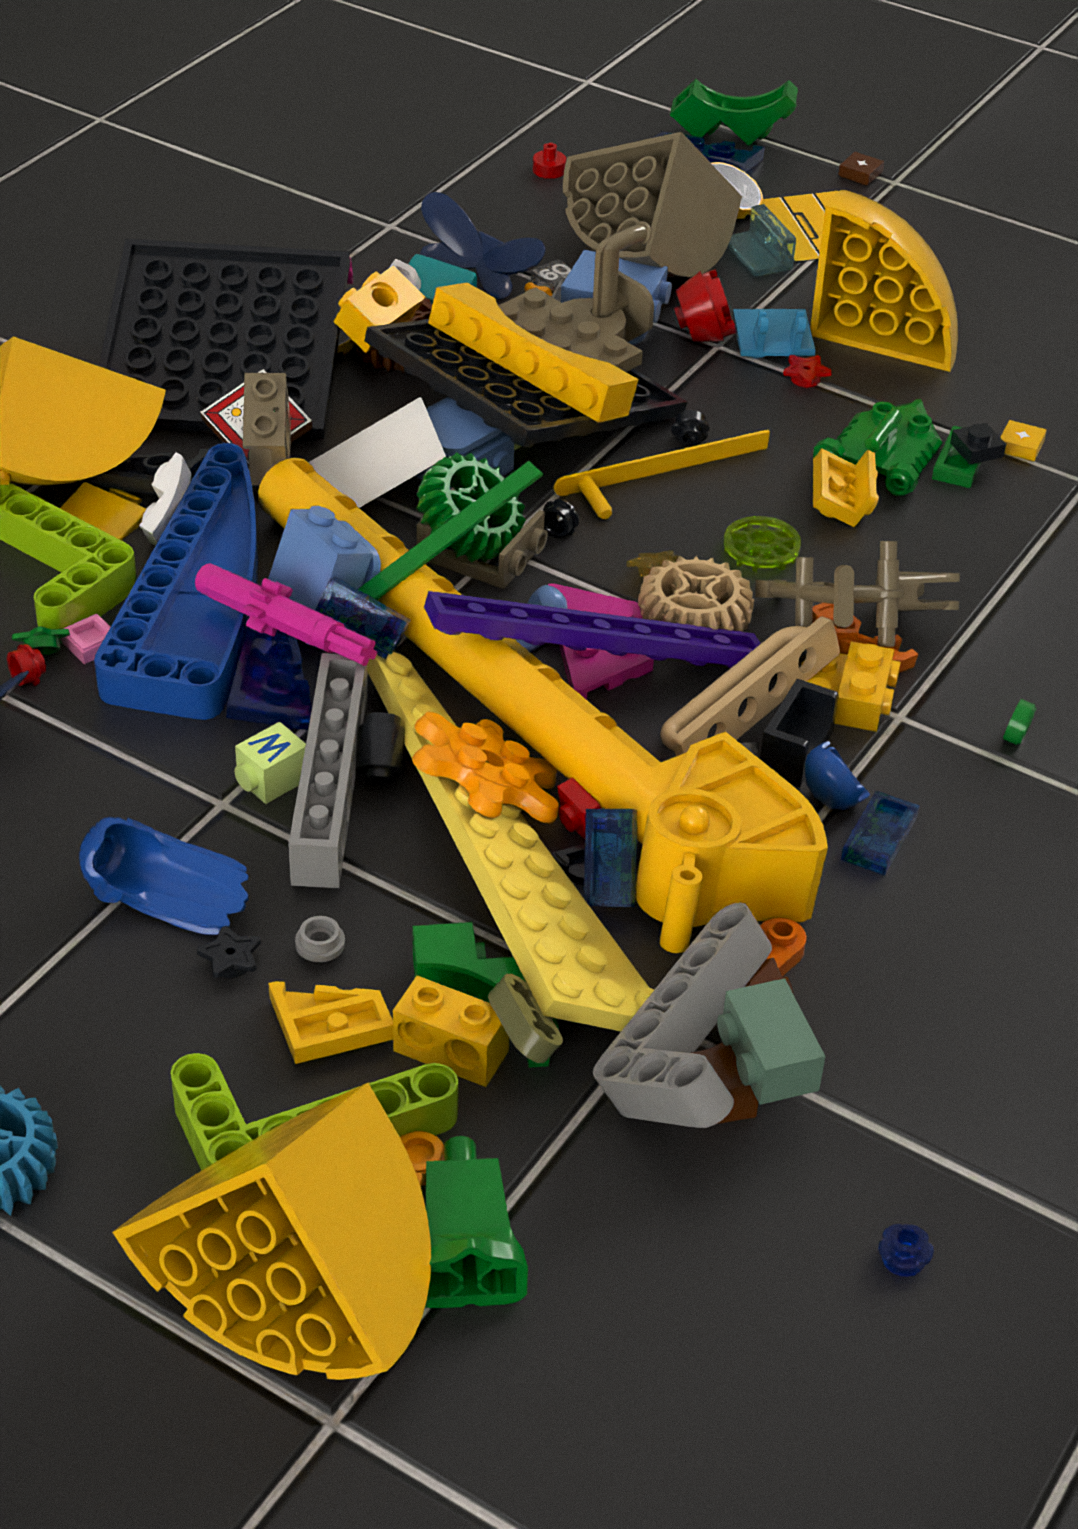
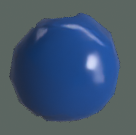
(831, 779)

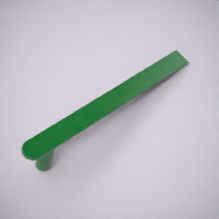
(451, 531)

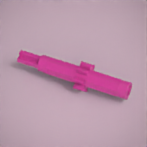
(273, 610)

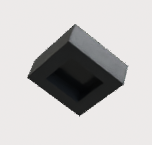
(978, 443)

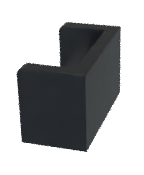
(797, 727)

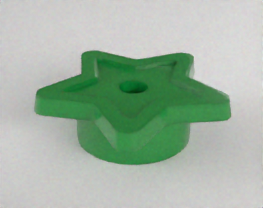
(43, 639)

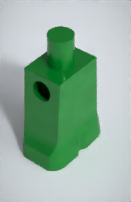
(470, 1232)

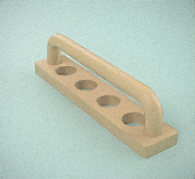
(751, 680)

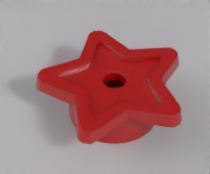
(806, 371)

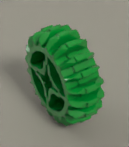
(470, 482)

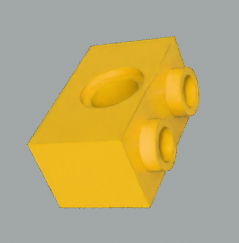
(380, 301)

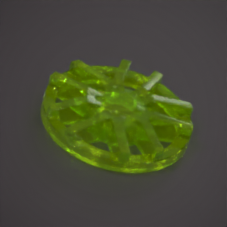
(768, 545)

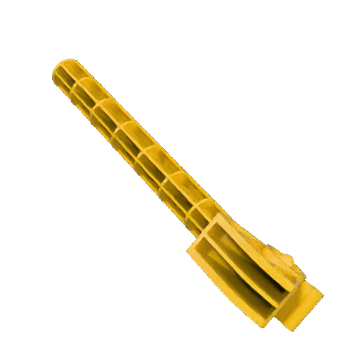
(708, 821)

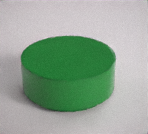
(1020, 722)

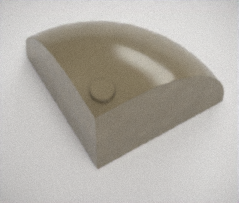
(656, 183)

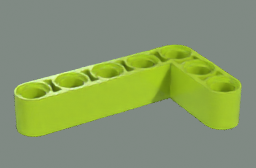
(93, 564)
(214, 1127)

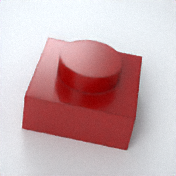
(573, 806)

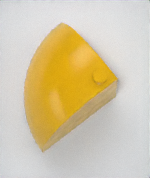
(882, 286)
(67, 416)
(298, 1243)

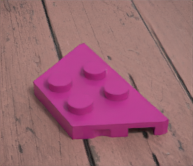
(597, 667)

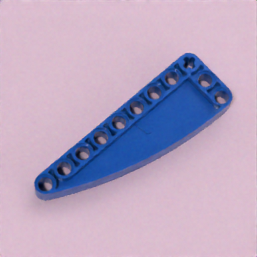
(169, 642)

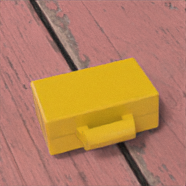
(110, 511)

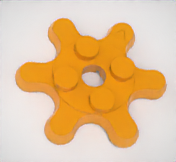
(505, 779)

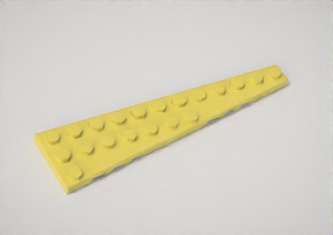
(547, 924)

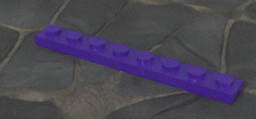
(586, 630)

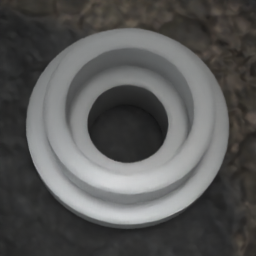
(320, 939)

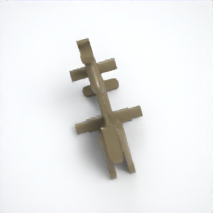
(892, 592)

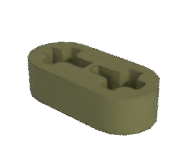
(523, 1020)

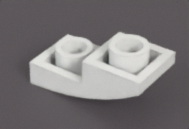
(170, 486)

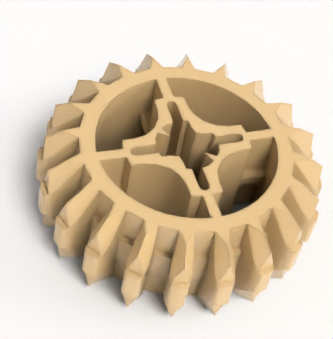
(697, 595)

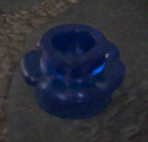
(902, 1259)

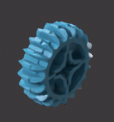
(25, 1148)

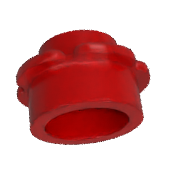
(26, 660)

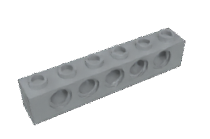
(328, 774)

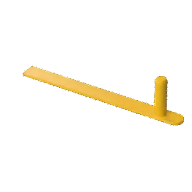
(590, 481)

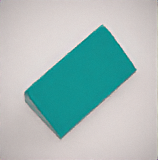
(438, 274)

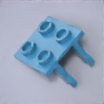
(773, 332)

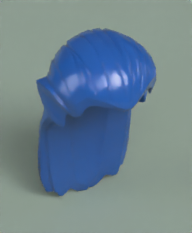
(162, 875)

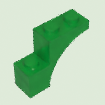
(703, 110)
(455, 960)

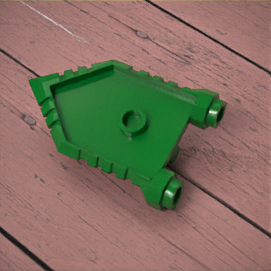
(897, 435)

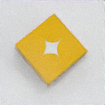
(1023, 440)

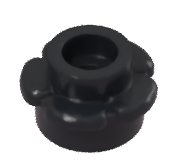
(690, 427)
(560, 518)

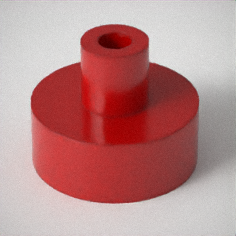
(549, 162)

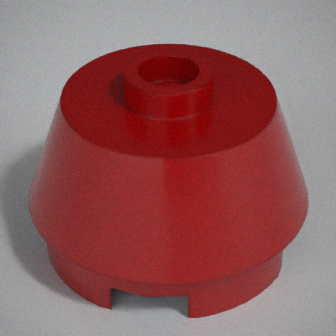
(704, 308)

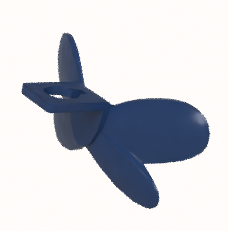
(468, 248)

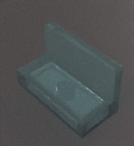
(767, 244)

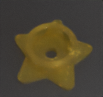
(646, 561)

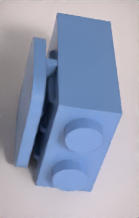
(581, 282)
(466, 433)
(318, 549)

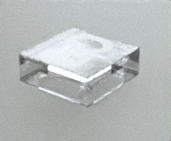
(550, 274)

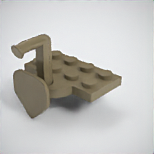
(599, 324)

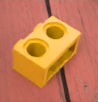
(449, 1029)

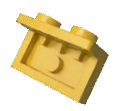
(844, 488)

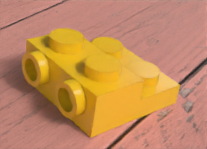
(861, 684)

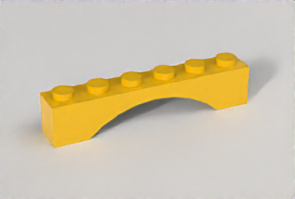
(579, 381)

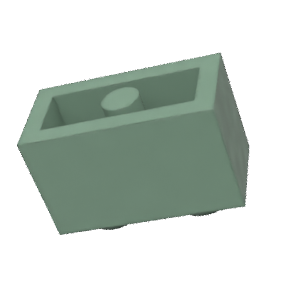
(771, 1041)

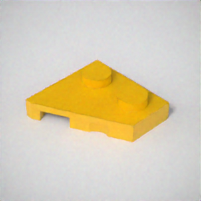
(330, 1020)

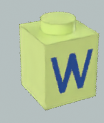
(270, 762)

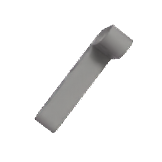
(650, 1063)

